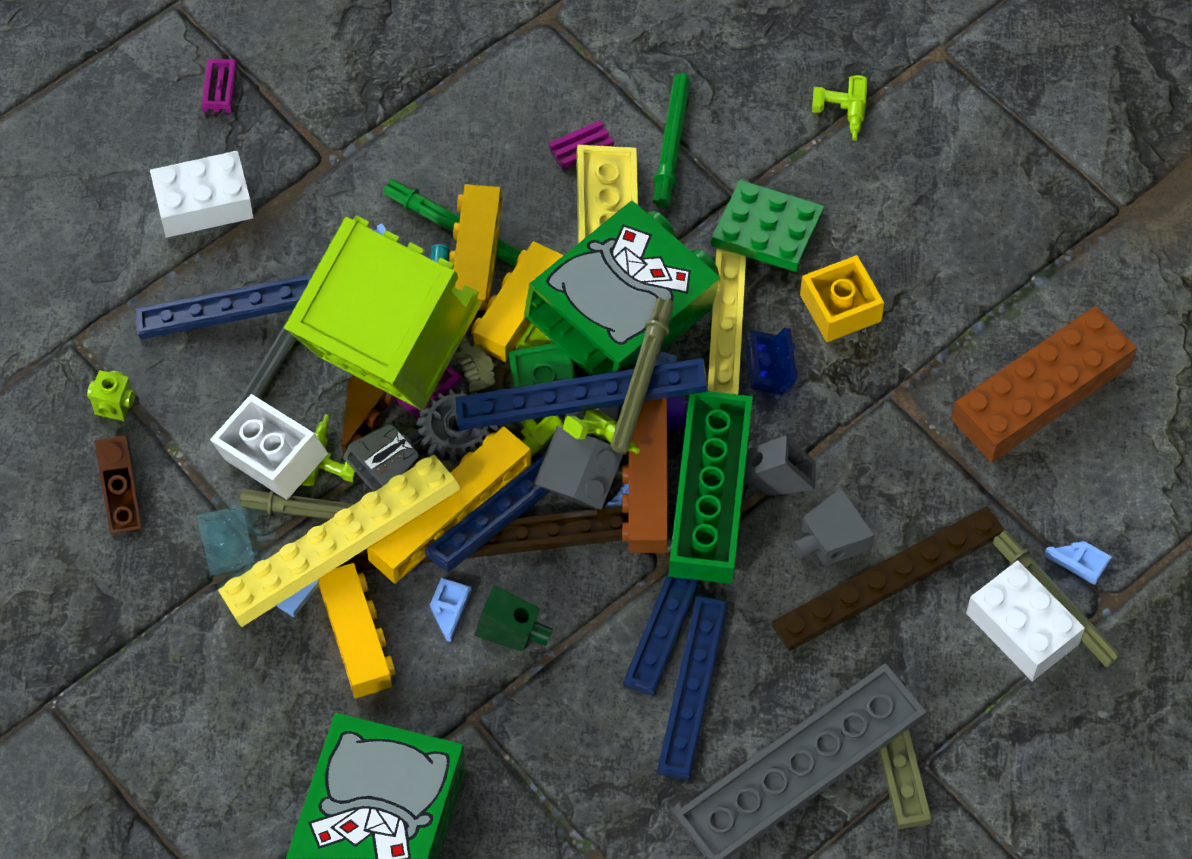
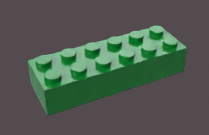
(710, 487)

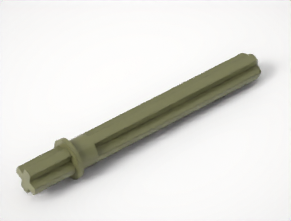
(656, 329)
(293, 505)
(1091, 636)

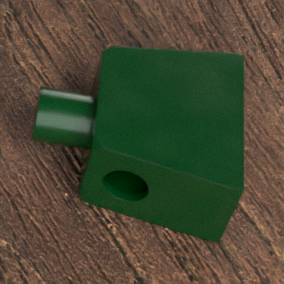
(511, 621)

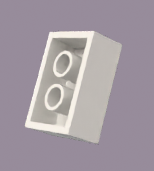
(201, 194)
(269, 446)
(1025, 620)

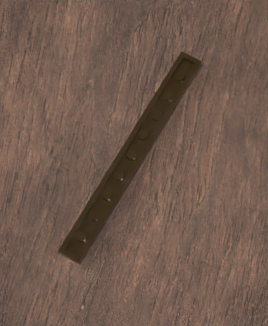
(541, 533)

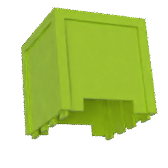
(384, 312)

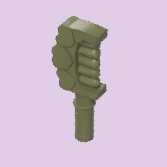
(476, 367)

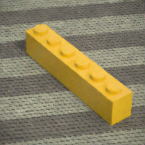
(479, 477)

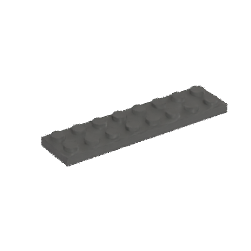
(800, 765)

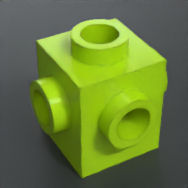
(111, 394)

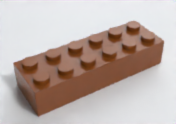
(1043, 384)

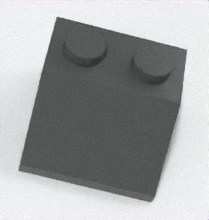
(578, 469)

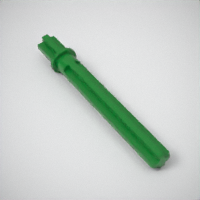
(665, 178)
(413, 200)

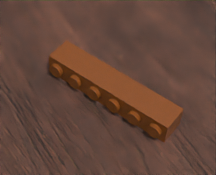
(647, 482)

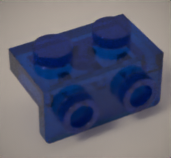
(770, 360)

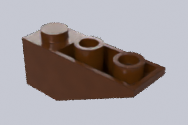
(363, 410)
(118, 483)

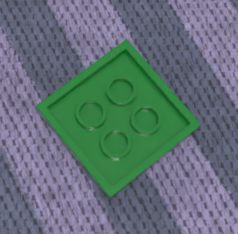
(767, 225)

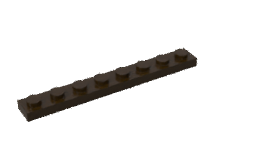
(887, 578)

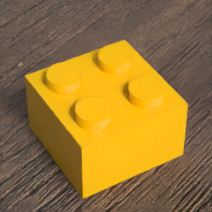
(841, 298)

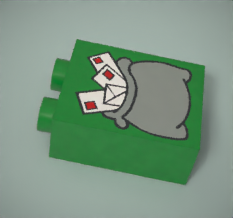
(608, 285)
(379, 794)

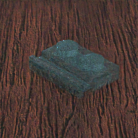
(225, 540)

